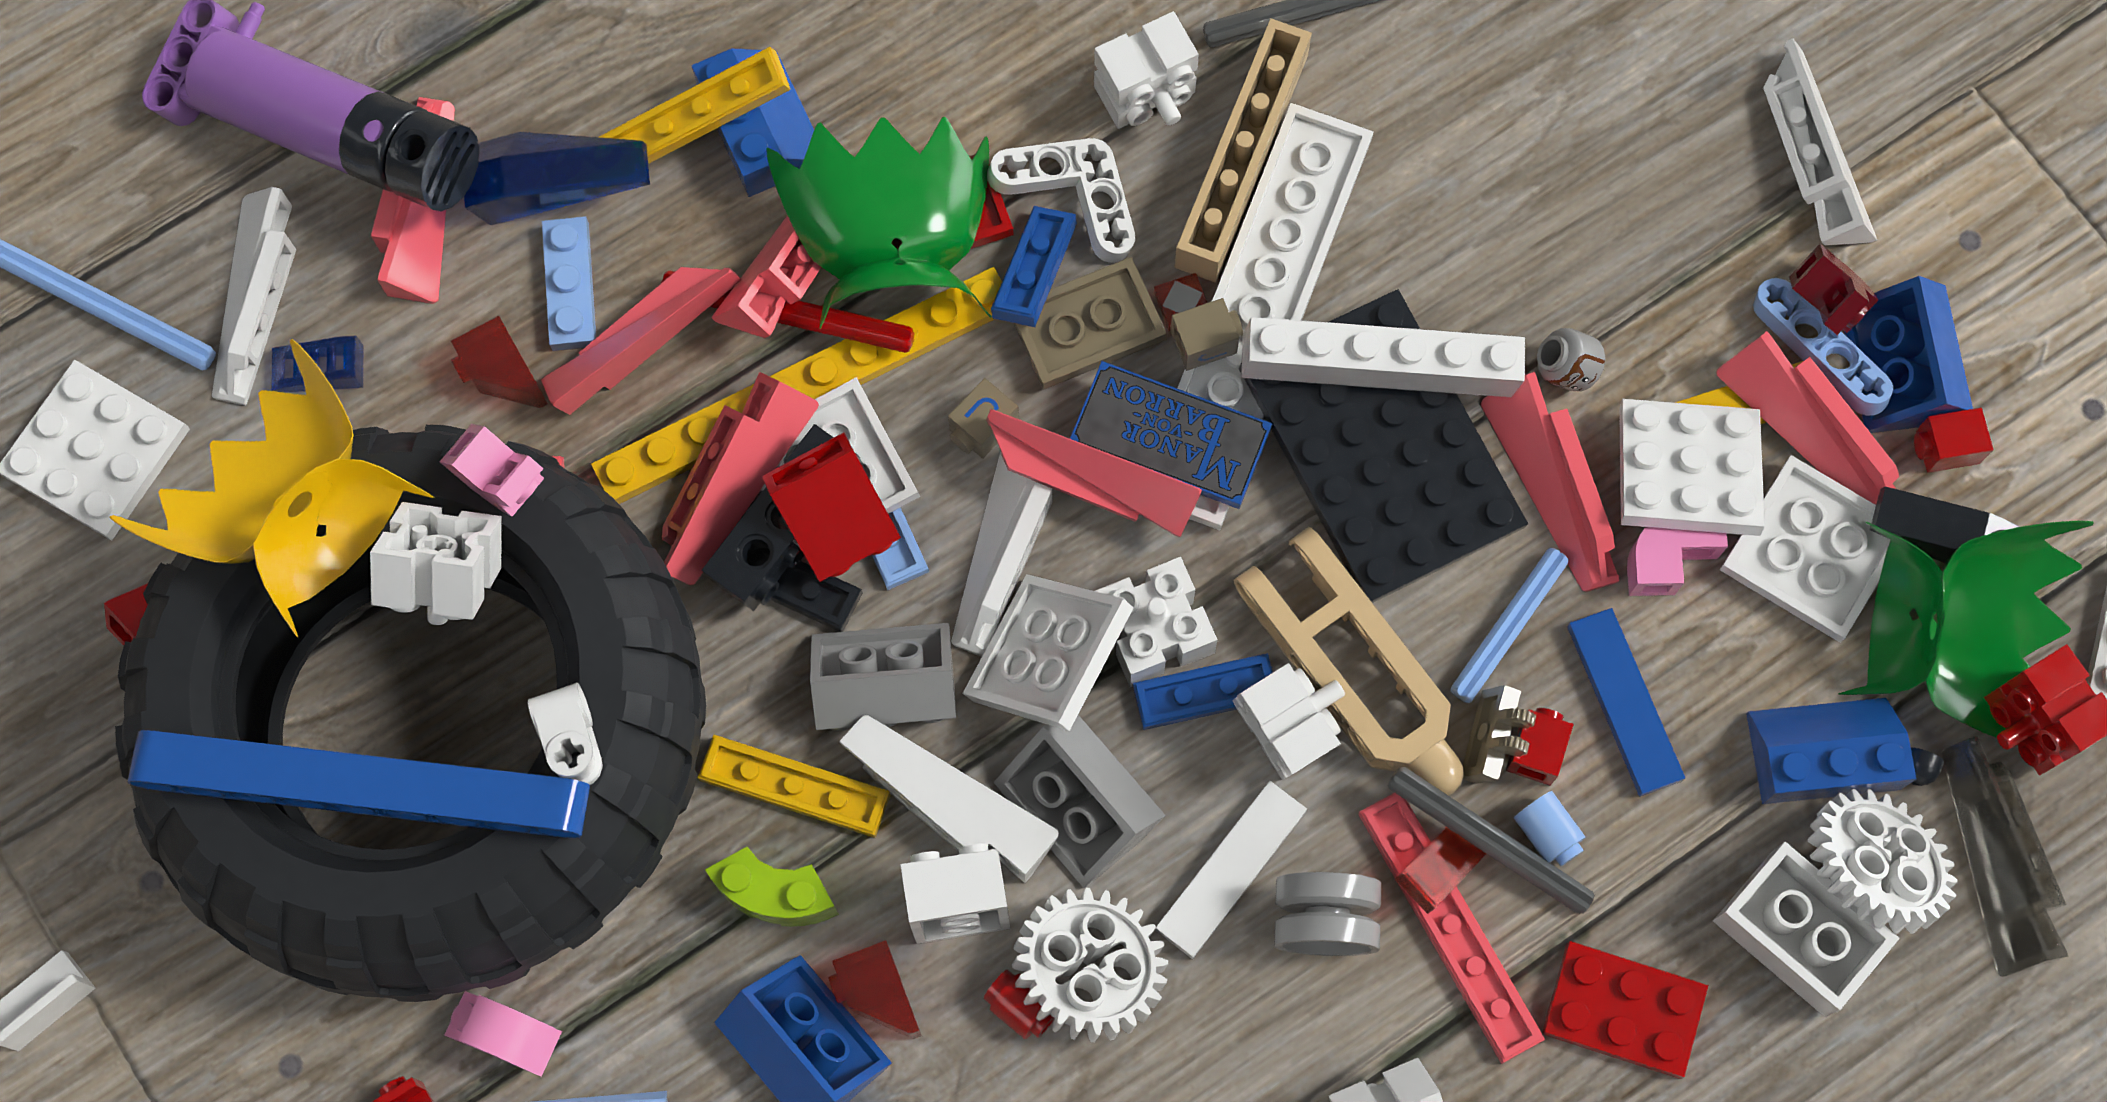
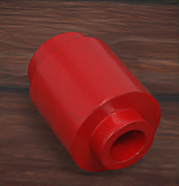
(1008, 1005)

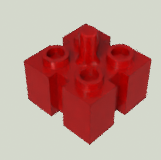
(2049, 711)

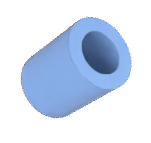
(1551, 829)

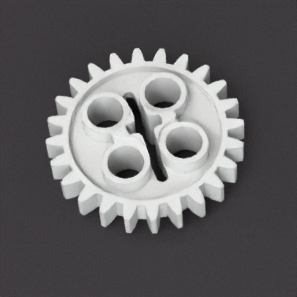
(1882, 861)
(1115, 1000)

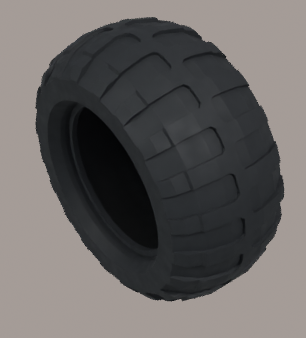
(481, 901)

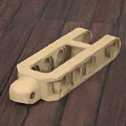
(1422, 750)

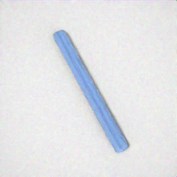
(105, 307)

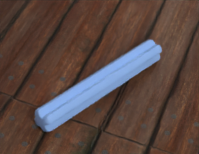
(1509, 625)

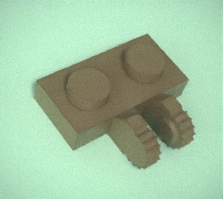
(1490, 735)

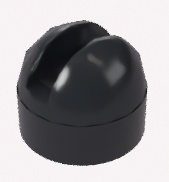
(1926, 766)

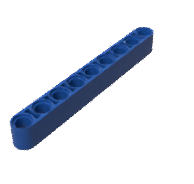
(359, 784)

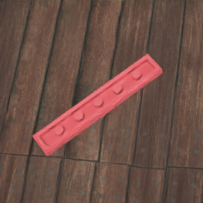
(1456, 936)

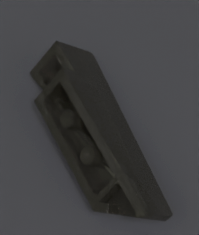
(2005, 861)

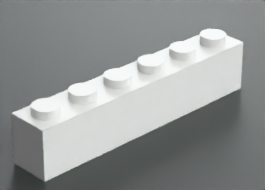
(1383, 357)

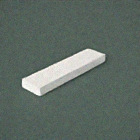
(1231, 869)

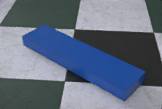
(1626, 702)

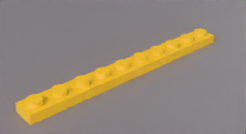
(679, 444)

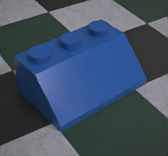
(775, 124)
(1917, 347)
(1829, 750)
(801, 1037)

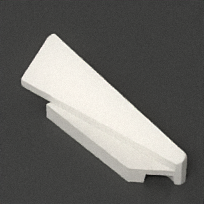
(1816, 152)
(949, 799)

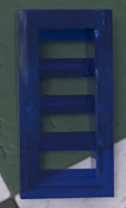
(349, 377)

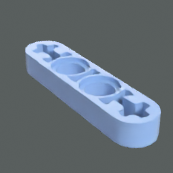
(1824, 344)

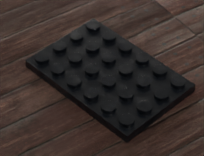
(1390, 469)

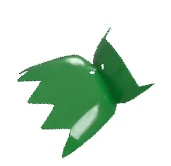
(856, 206)
(1983, 617)

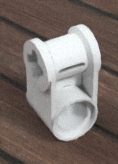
(564, 728)

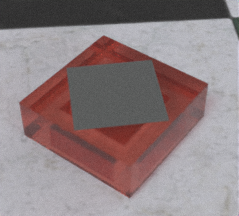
(1179, 296)

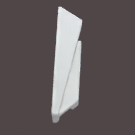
(254, 292)
(1004, 543)

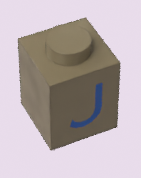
(1206, 333)
(969, 418)

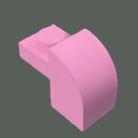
(493, 469)
(1657, 558)
(503, 1033)

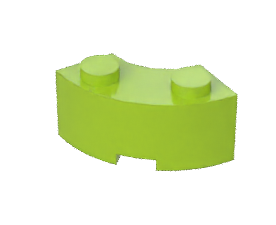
(772, 893)

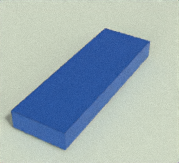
(1034, 266)
(1197, 691)

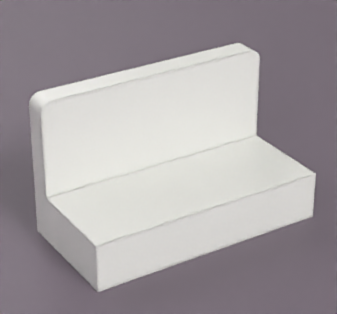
(41, 1000)

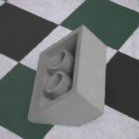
(882, 674)
(1083, 794)

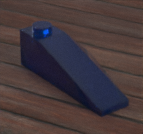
(545, 172)

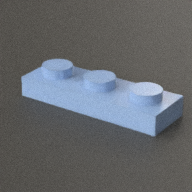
(569, 283)

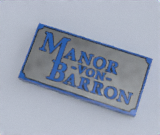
(1172, 433)

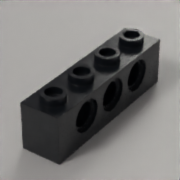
(758, 529)

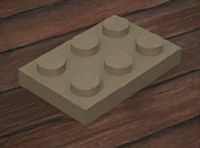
(1092, 322)

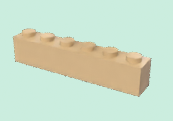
(1242, 150)

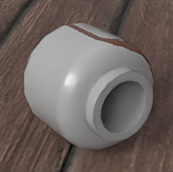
(1571, 359)

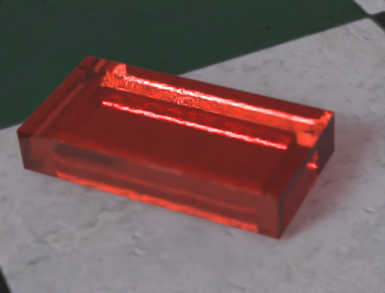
(1439, 868)

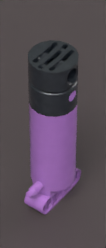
(373, 136)

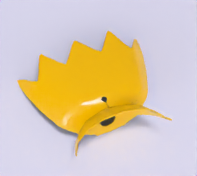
(278, 494)

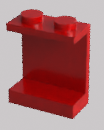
(831, 507)

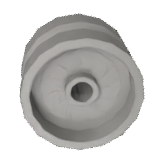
(1327, 914)

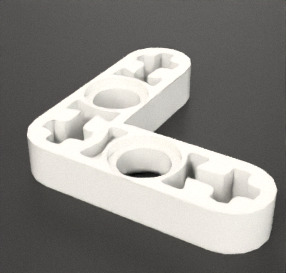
(1074, 173)

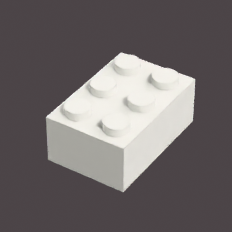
(955, 894)
(1804, 931)

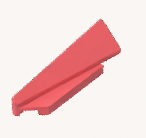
(411, 237)
(775, 276)
(637, 335)
(1810, 416)
(731, 472)
(1093, 474)
(1557, 479)

